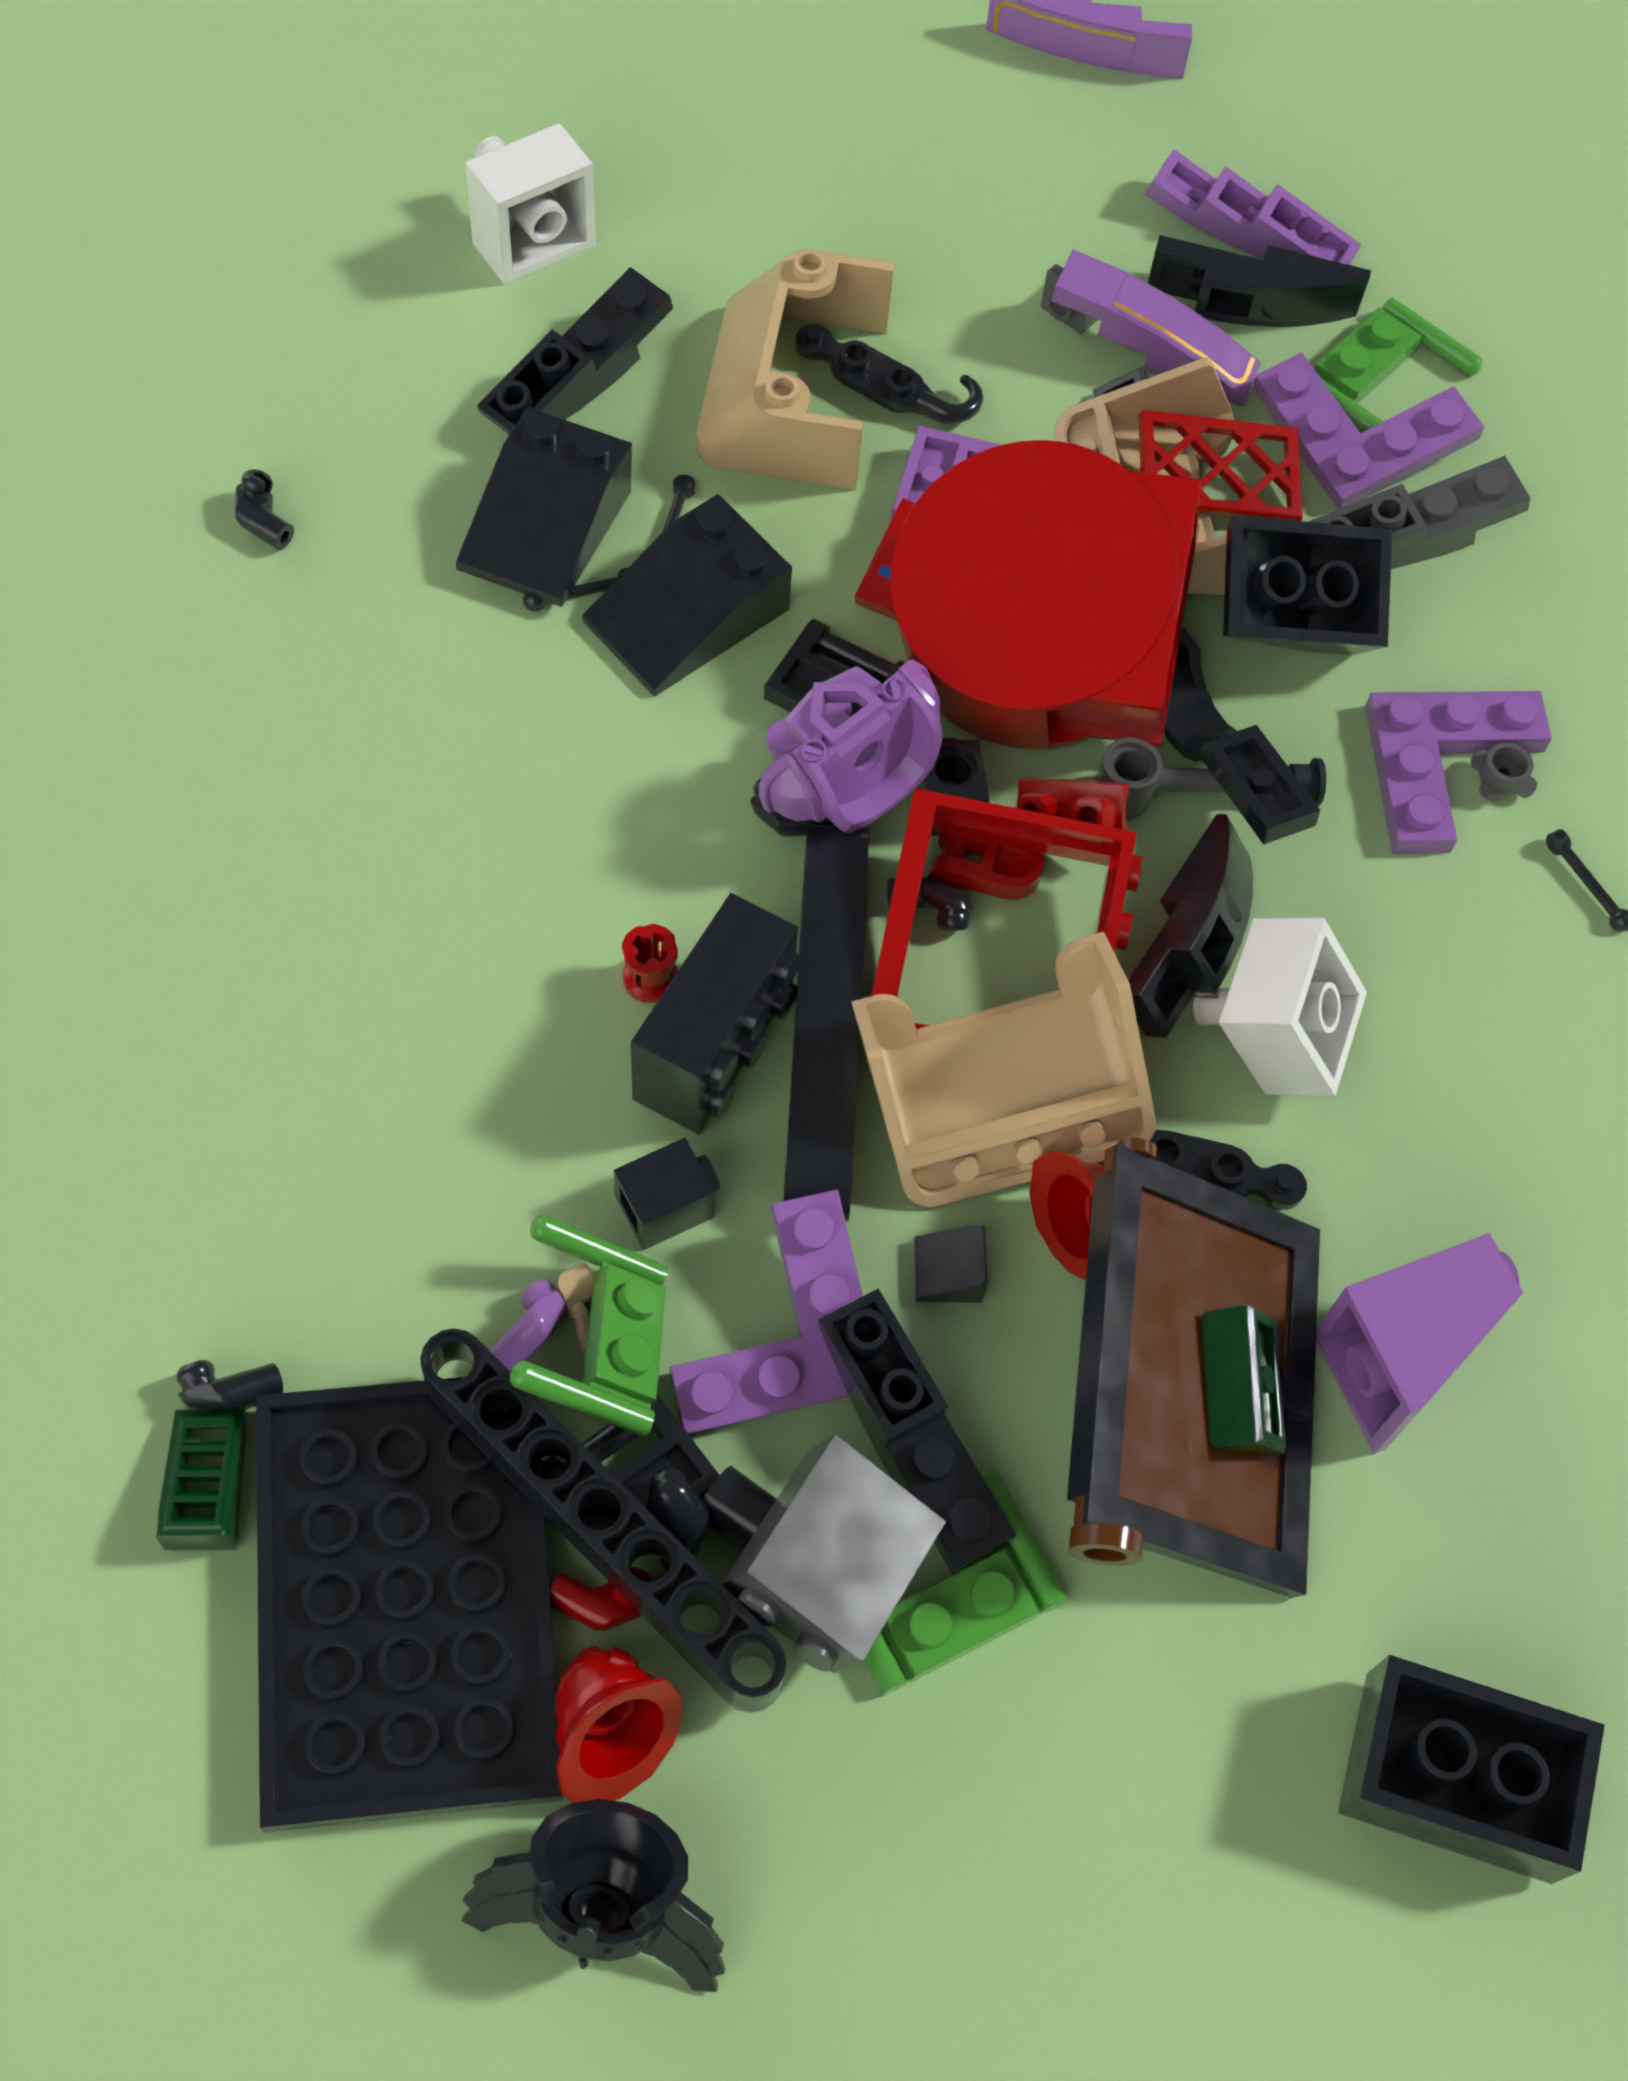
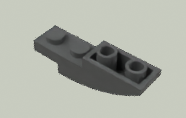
(1440, 515)

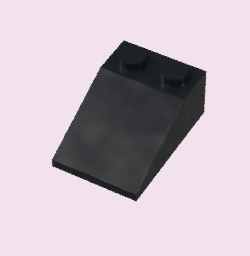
(546, 506)
(1307, 585)
(691, 596)

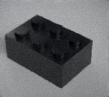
(715, 1014)
(1472, 1770)

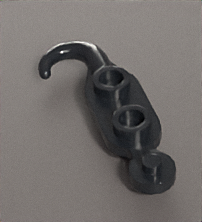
(884, 378)
(1231, 1168)

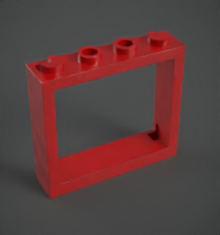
(1010, 828)

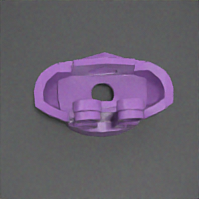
(856, 762)

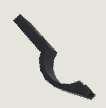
(1239, 760)

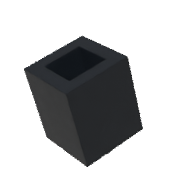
(666, 1192)

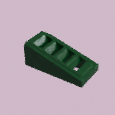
(202, 1533)

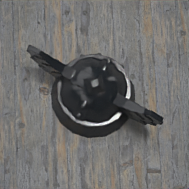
(604, 1889)

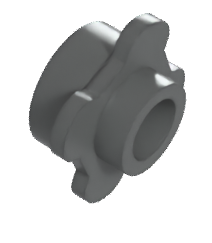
(1510, 760)

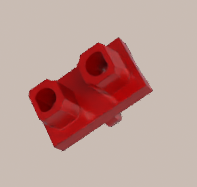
(1076, 799)

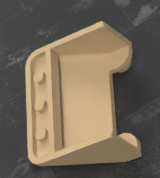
(1112, 428)
(1009, 1083)

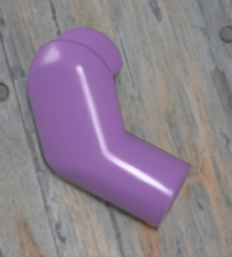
(543, 1314)

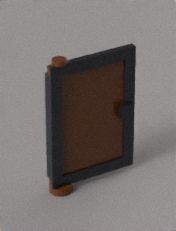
(1140, 1436)

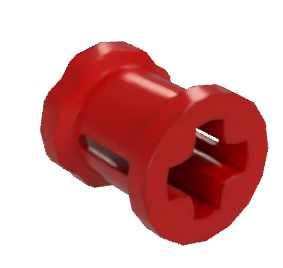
(645, 960)

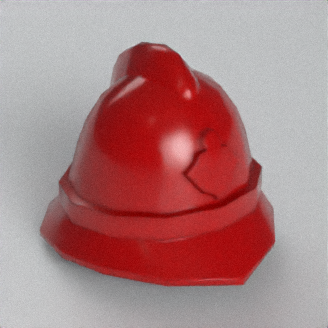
(1063, 1206)
(612, 1724)

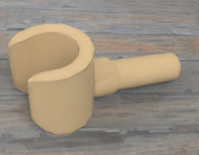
(577, 1289)

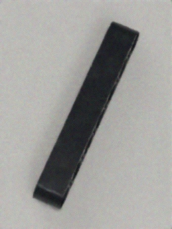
(825, 1023)
(608, 1550)

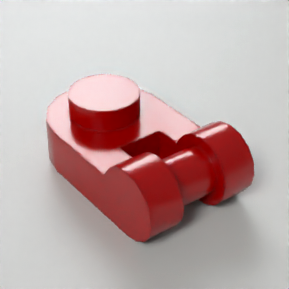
(1003, 872)

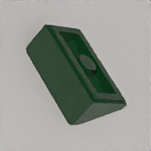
(1243, 1380)

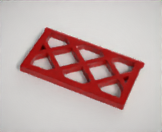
(1245, 435)

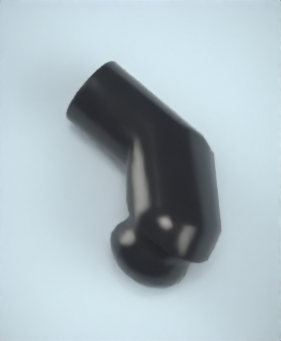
(939, 895)

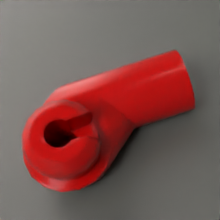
(593, 1607)

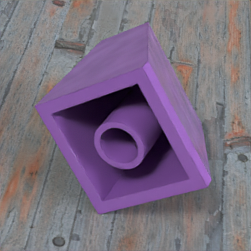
(1410, 1329)

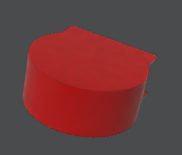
(1048, 593)

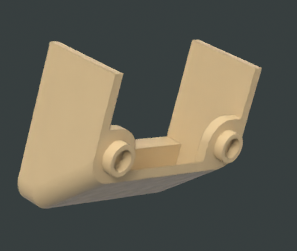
(761, 417)

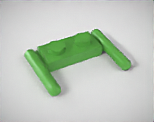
(1380, 348)
(622, 1333)
(967, 1606)

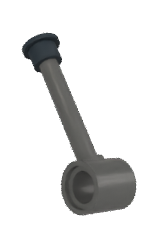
(1144, 766)

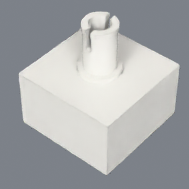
(530, 201)
(1289, 1006)

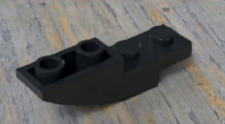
(1250, 291)
(586, 360)
(1204, 929)
(910, 1428)

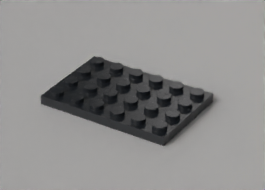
(396, 1614)

